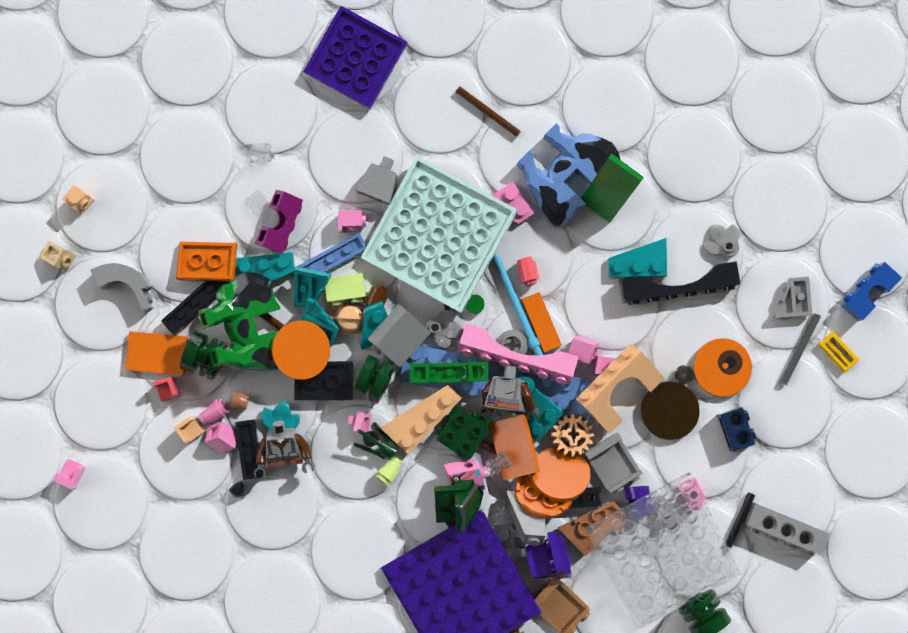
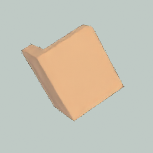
(189, 429)

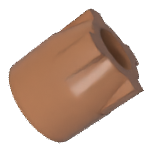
(239, 401)

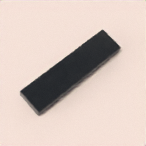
(189, 307)

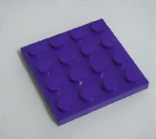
(355, 57)

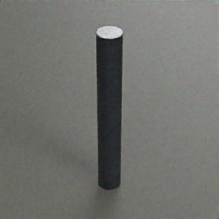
(740, 519)

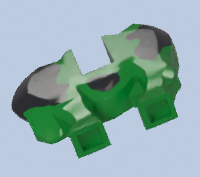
(237, 305)

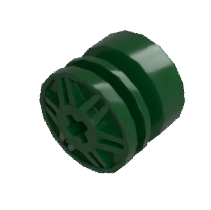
(197, 354)
(703, 613)

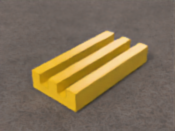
(827, 340)

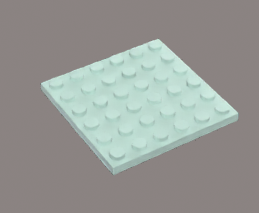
(439, 234)

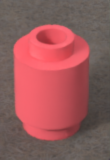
(527, 271)

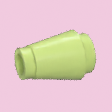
(389, 471)

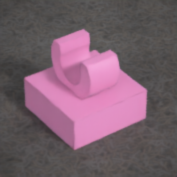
(360, 421)

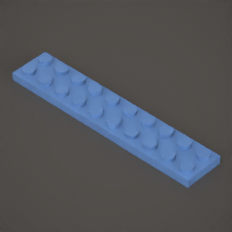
(561, 395)

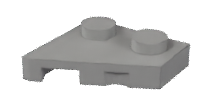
(795, 299)

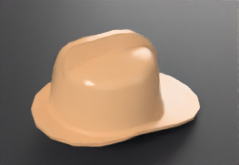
(348, 317)

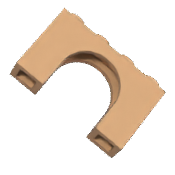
(597, 395)

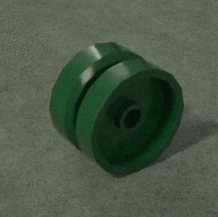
(373, 379)

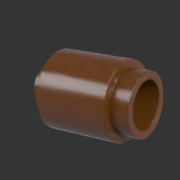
(376, 295)

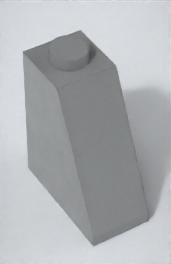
(529, 527)

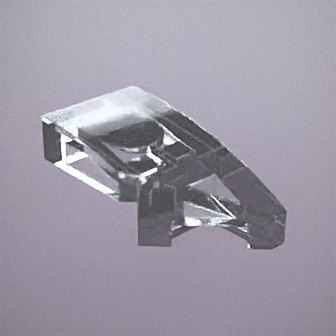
(259, 206)

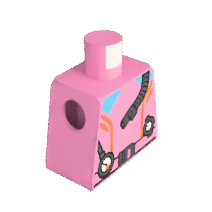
(467, 471)

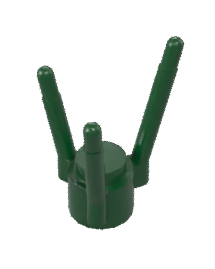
(386, 449)

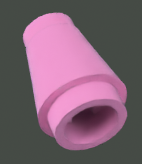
(214, 411)

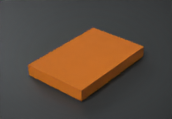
(206, 261)
(155, 353)
(515, 439)

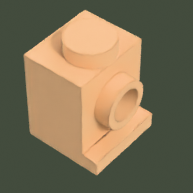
(78, 199)

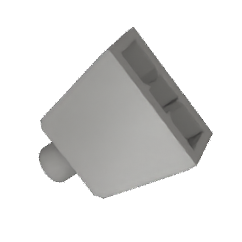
(379, 182)

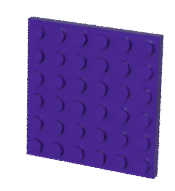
(462, 583)

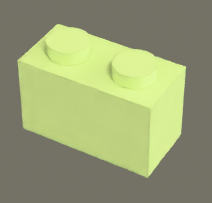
(346, 288)

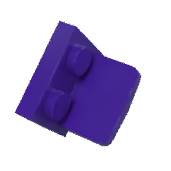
(550, 558)

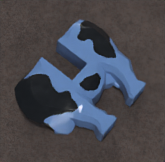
(581, 154)

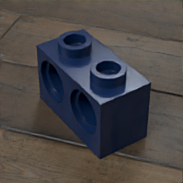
(731, 431)

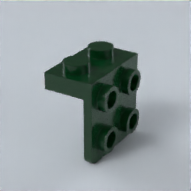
(462, 433)

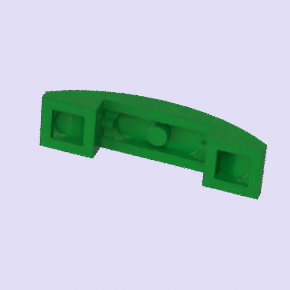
(449, 372)

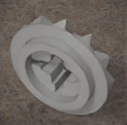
(518, 339)

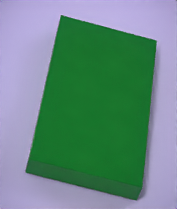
(611, 188)

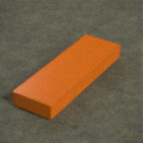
(541, 322)

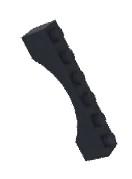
(638, 288)

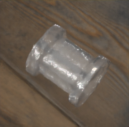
(498, 463)

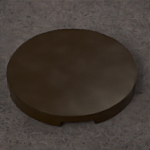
(670, 410)

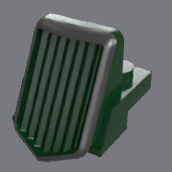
(458, 503)

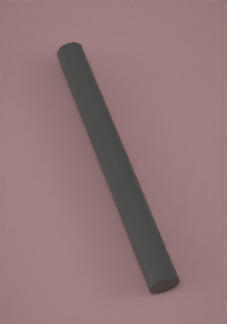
(800, 349)

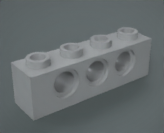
(815, 537)

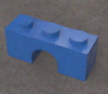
(858, 302)

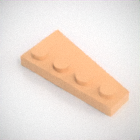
(414, 424)

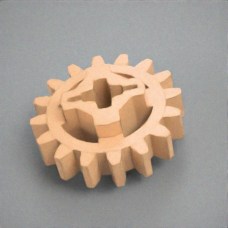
(580, 435)

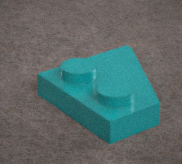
(373, 317)

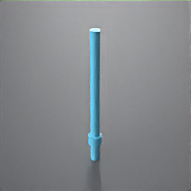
(533, 342)

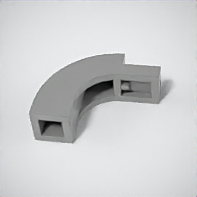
(114, 273)

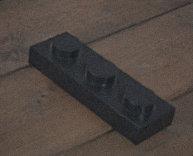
(248, 445)

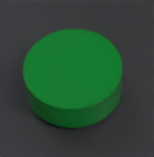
(475, 304)

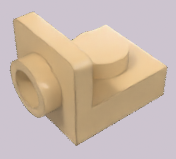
(57, 256)

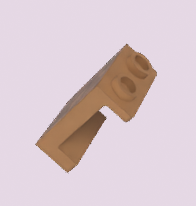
(561, 606)

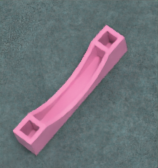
(555, 366)

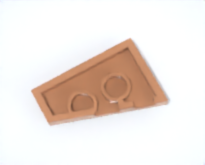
(576, 531)

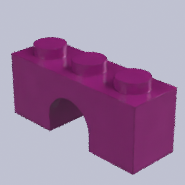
(287, 208)

